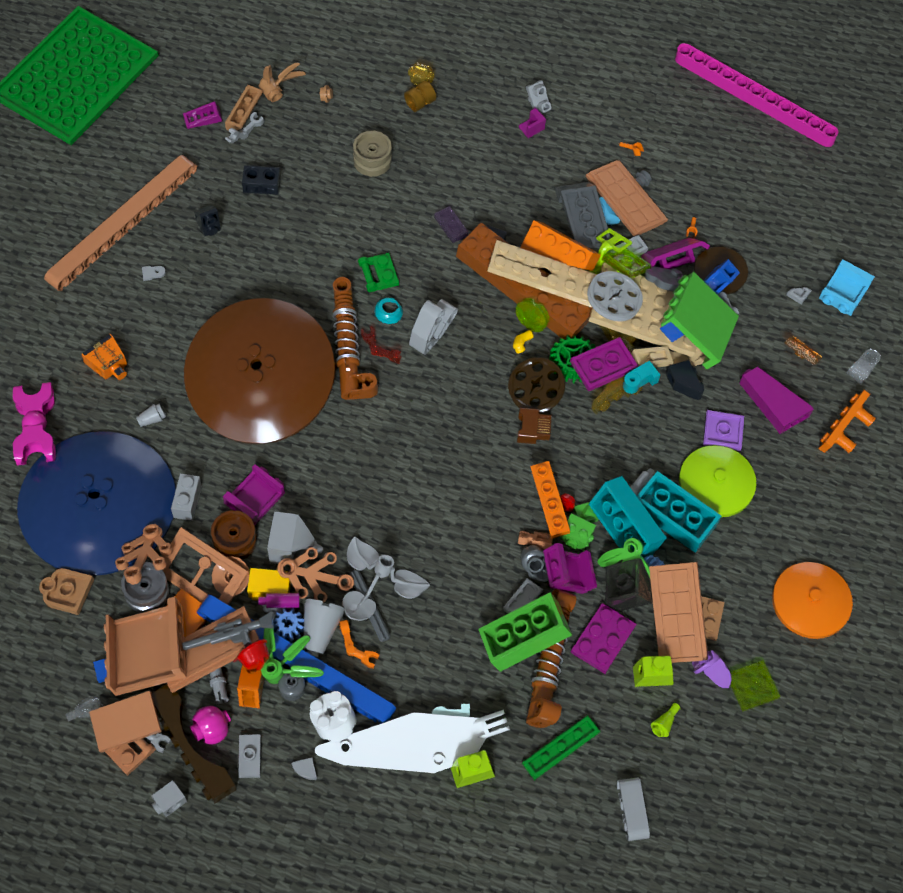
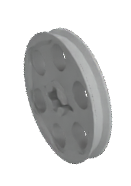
(612, 289)

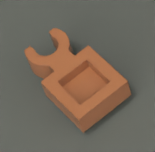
(540, 539)

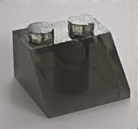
(627, 585)

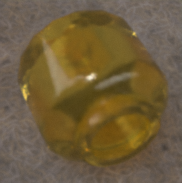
(421, 72)

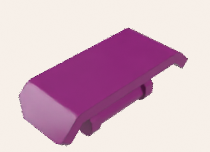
(673, 249)

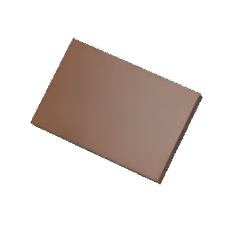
(125, 721)

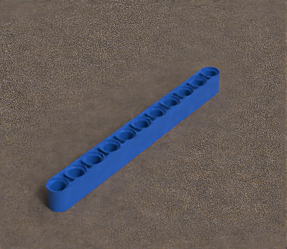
(360, 698)

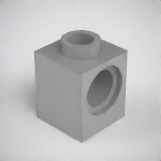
(168, 799)

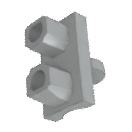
(538, 97)

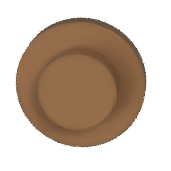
(326, 93)

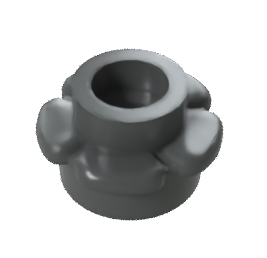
(643, 178)

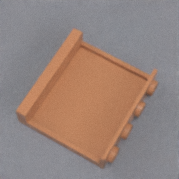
(145, 649)

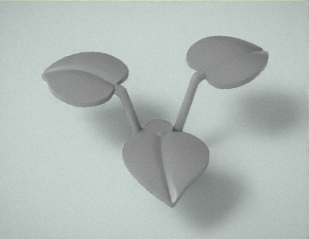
(363, 555)

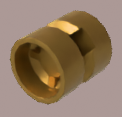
(420, 96)

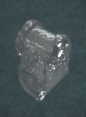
(864, 366)

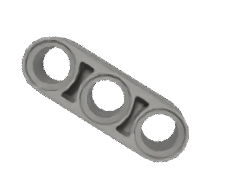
(634, 809)

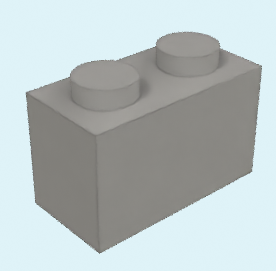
(186, 497)

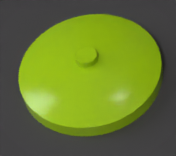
(719, 479)

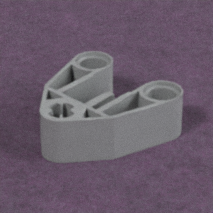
(431, 324)

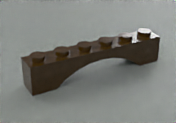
(213, 777)

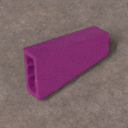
(775, 401)

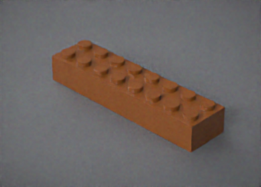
(565, 315)

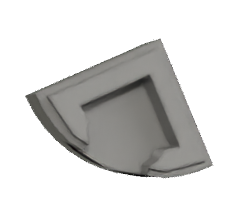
(799, 294)
(305, 768)

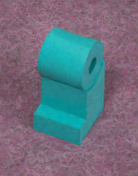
(640, 377)

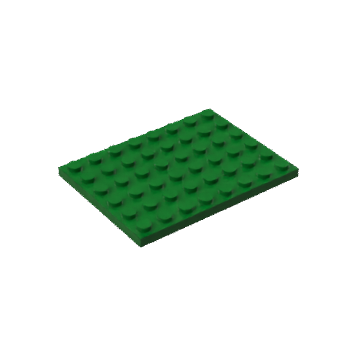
(75, 75)

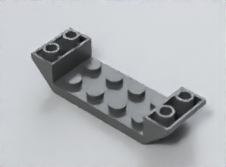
(583, 213)

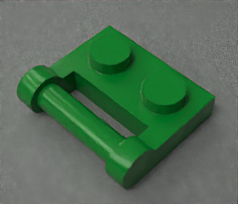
(384, 271)

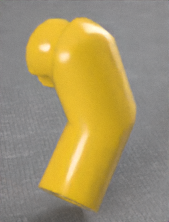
(519, 341)

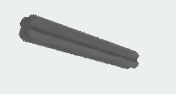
(376, 619)

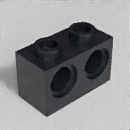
(265, 180)

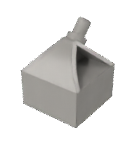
(289, 538)

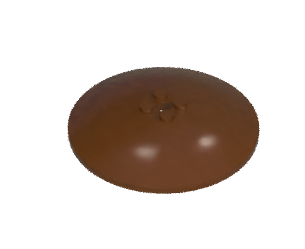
(263, 402)

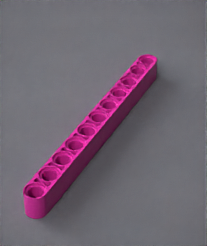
(756, 95)

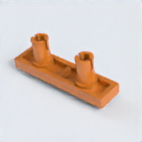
(838, 426)
(550, 499)

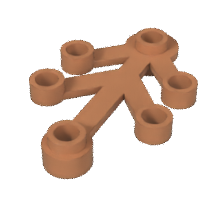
(151, 534)
(311, 573)

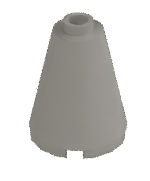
(320, 624)

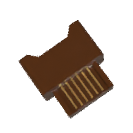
(534, 426)

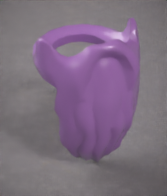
(714, 669)

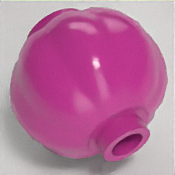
(210, 724)

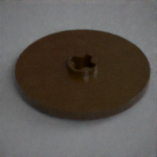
(715, 256)

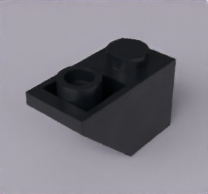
(208, 220)
(684, 379)

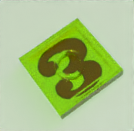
(626, 262)
(753, 686)

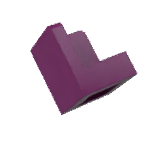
(534, 125)

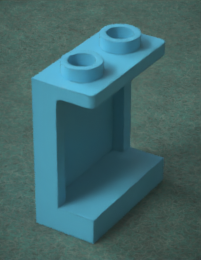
(846, 287)

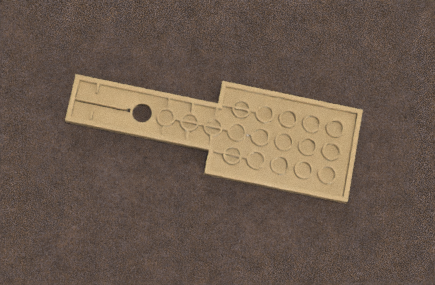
(573, 285)

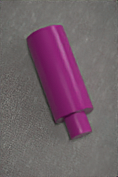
(280, 600)

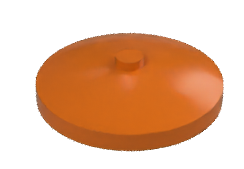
(812, 600)

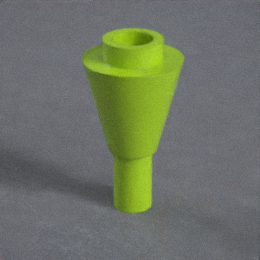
(662, 725)

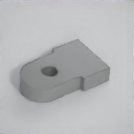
(150, 272)

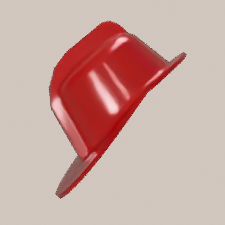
(254, 655)

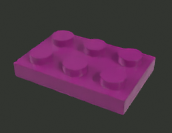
(603, 364)
(603, 638)

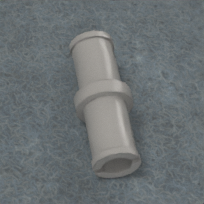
(218, 683)

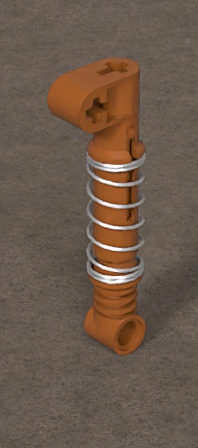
(346, 343)
(542, 709)

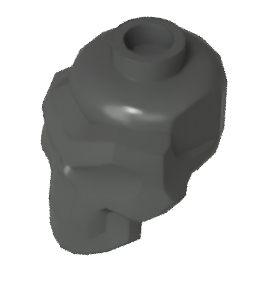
(534, 563)

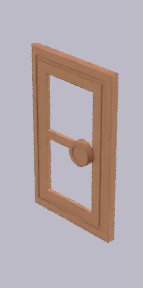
(211, 554)

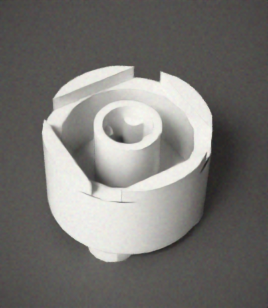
(333, 716)

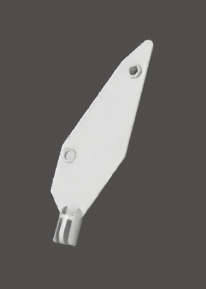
(414, 742)

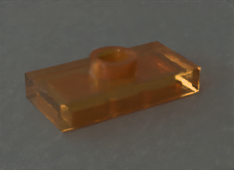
(803, 350)

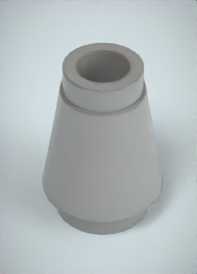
(151, 415)

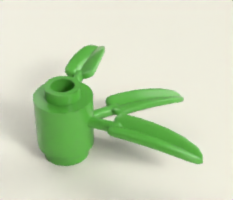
(289, 654)

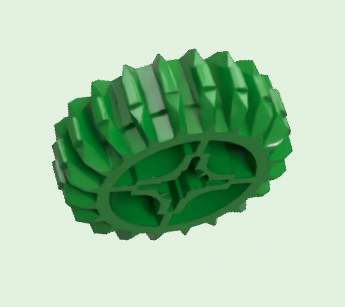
(568, 349)

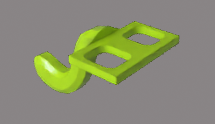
(608, 245)

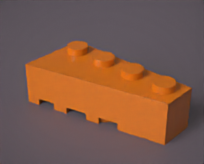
(559, 247)

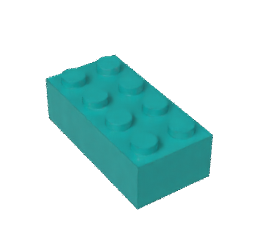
(678, 511)
(626, 516)

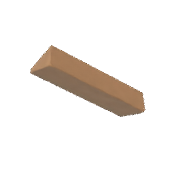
(243, 108)

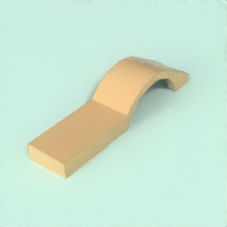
(664, 357)

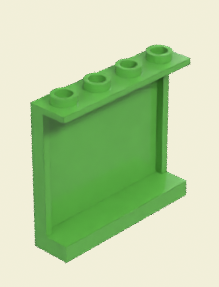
(701, 317)

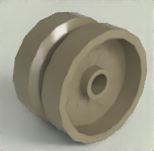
(372, 153)

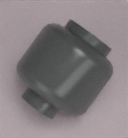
(291, 687)

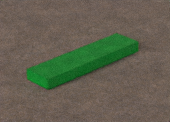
(561, 747)

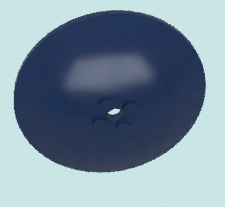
(86, 532)

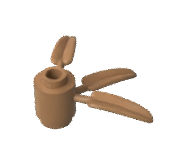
(271, 87)

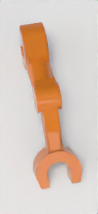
(353, 651)

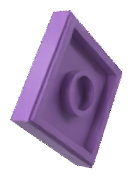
(723, 430)

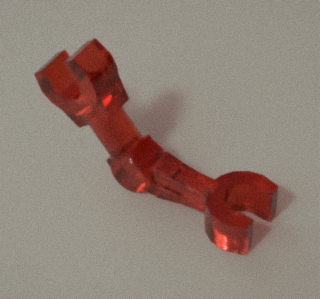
(393, 355)

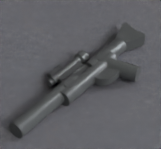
(229, 631)

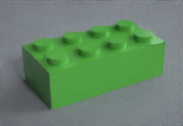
(525, 632)

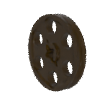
(534, 377)

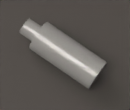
(642, 480)

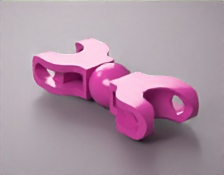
(34, 423)

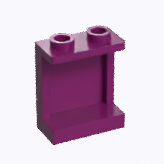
(255, 494)
(569, 570)

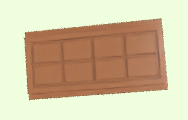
(626, 198)
(678, 612)
(211, 657)

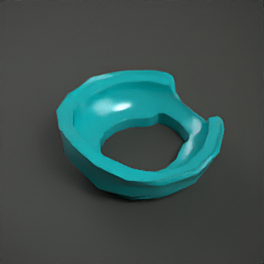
(388, 318)

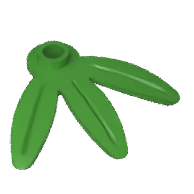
(625, 554)

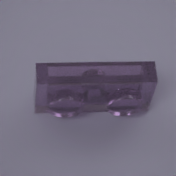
(451, 224)

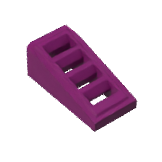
(210, 119)

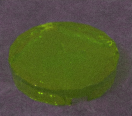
(532, 315)

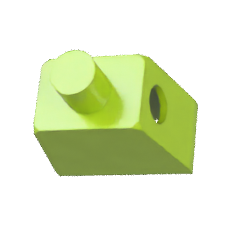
(655, 671)
(472, 769)

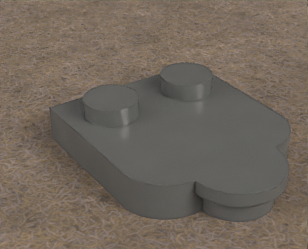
(664, 278)

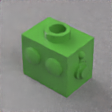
(580, 533)

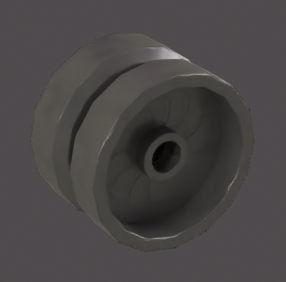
(149, 592)

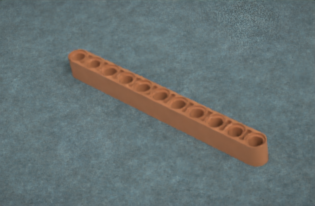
(119, 222)

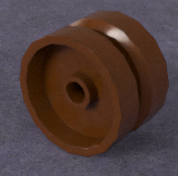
(234, 534)

